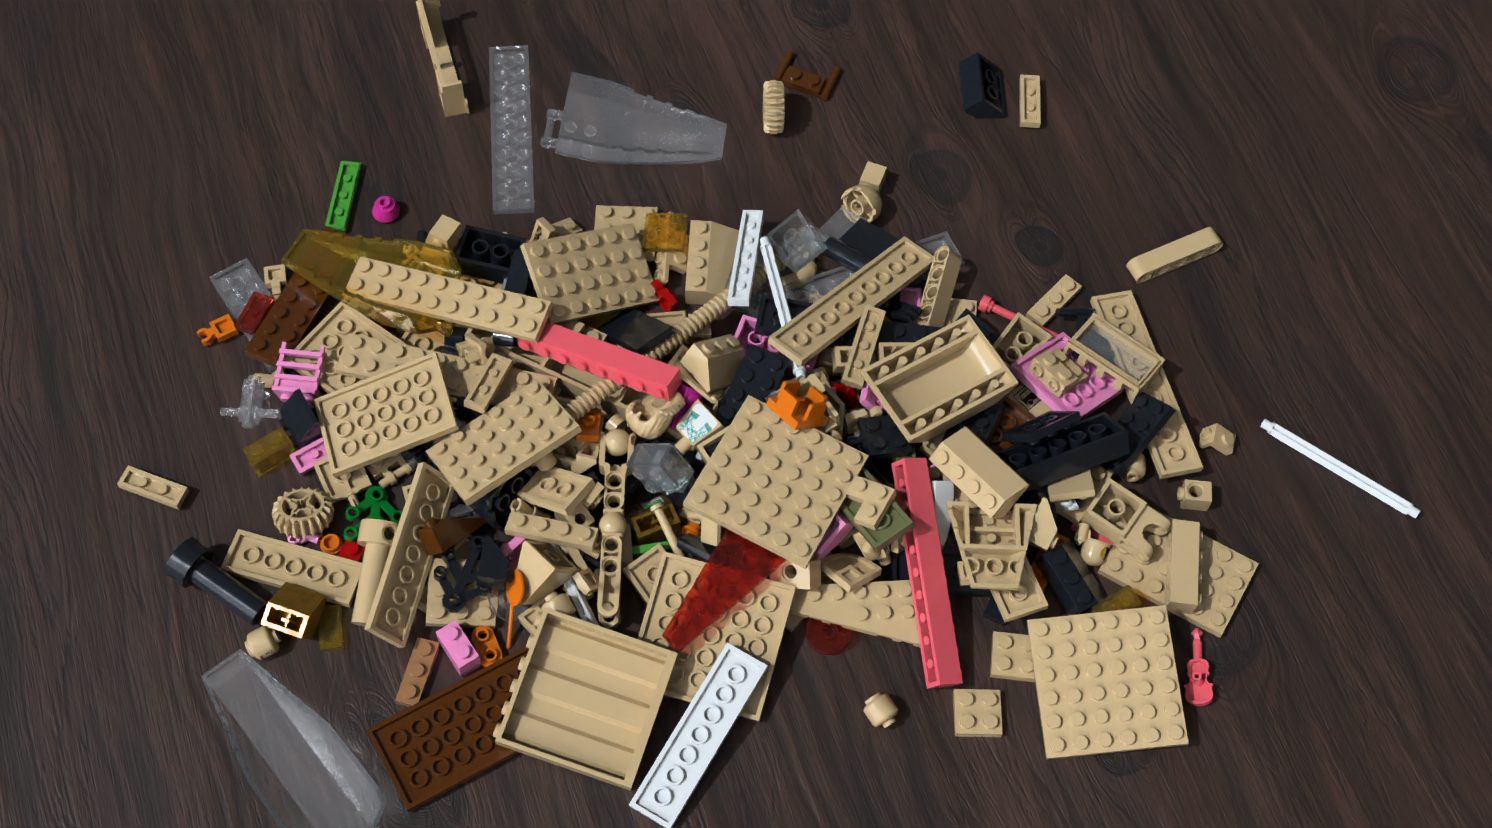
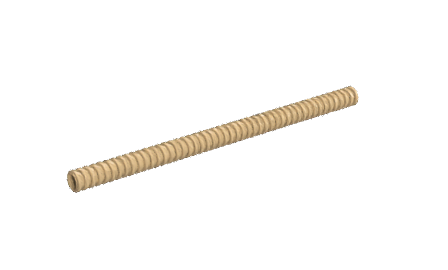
(682, 331)

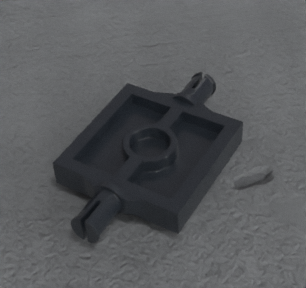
(880, 438)

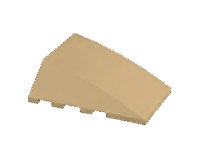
(991, 547)

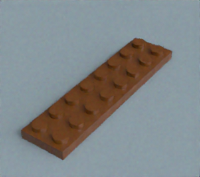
(288, 318)

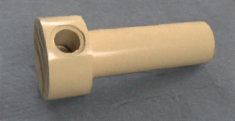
(377, 539)

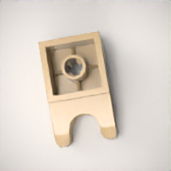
(1128, 522)

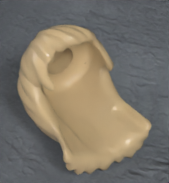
(652, 421)

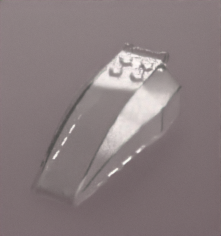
(623, 127)

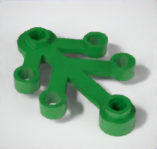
(375, 504)

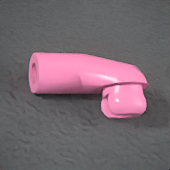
(300, 540)

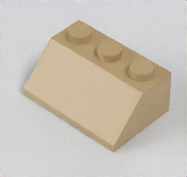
(714, 361)

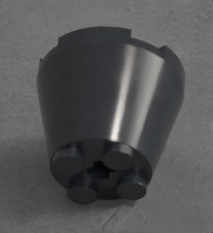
(495, 505)

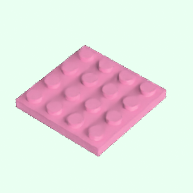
(1084, 398)

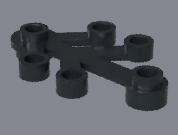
(463, 577)

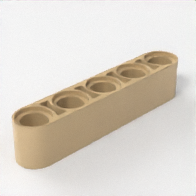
(1174, 255)
(939, 288)

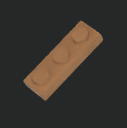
(417, 672)

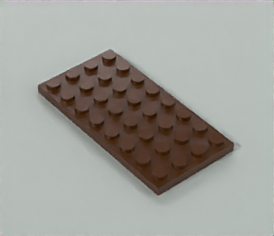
(447, 734)

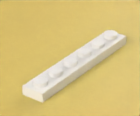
(745, 258)

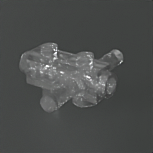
(250, 408)

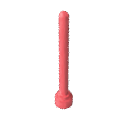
(989, 305)

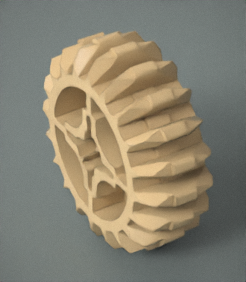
(773, 107)
(303, 512)

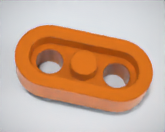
(486, 646)

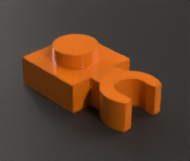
(221, 328)

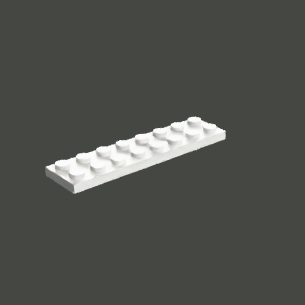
(698, 736)

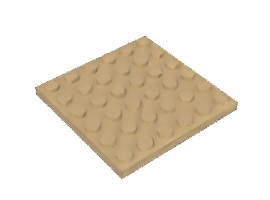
(775, 482)
(751, 625)
(1106, 682)

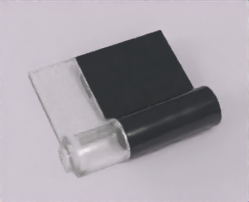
(853, 240)

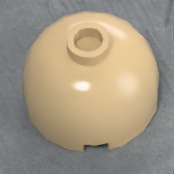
(863, 202)

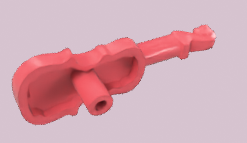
(1198, 690)

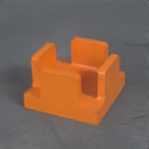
(797, 410)

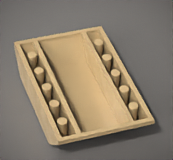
(940, 380)

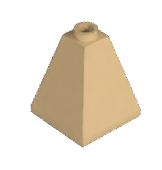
(542, 570)

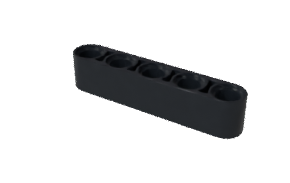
(517, 282)

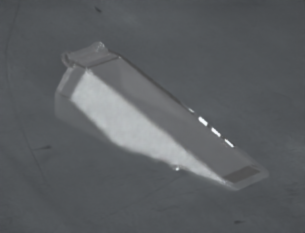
(290, 751)

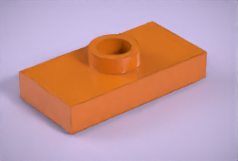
(590, 426)

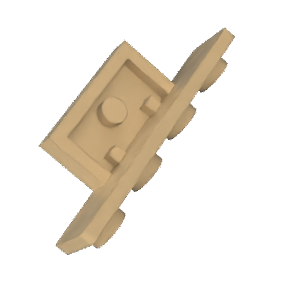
(671, 260)

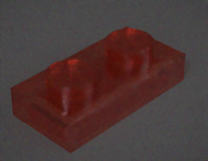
(254, 313)

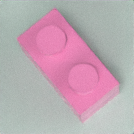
(458, 648)

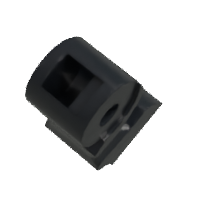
(450, 342)

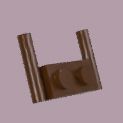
(804, 80)

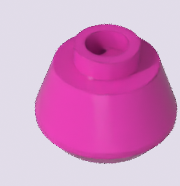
(385, 209)

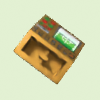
(645, 524)

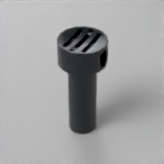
(193, 565)

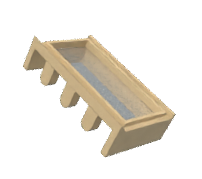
(1115, 354)

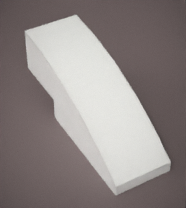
(942, 492)

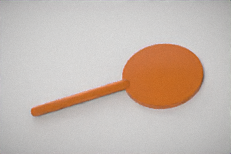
(514, 594)

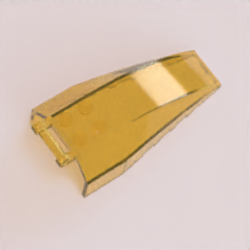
(331, 258)

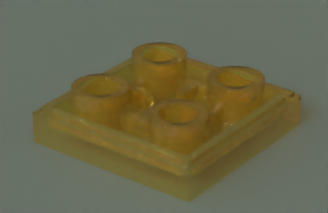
(665, 232)

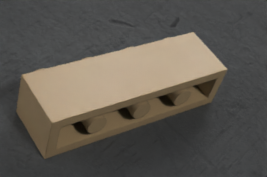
(1183, 566)

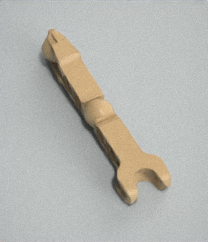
(612, 524)

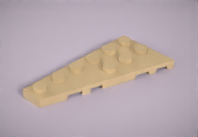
(873, 608)

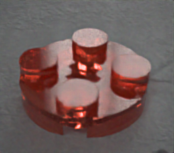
(827, 645)

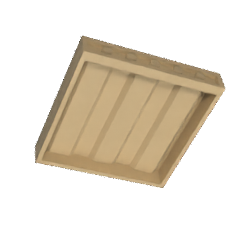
(585, 698)

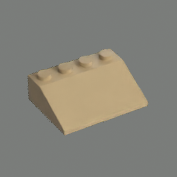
(709, 260)

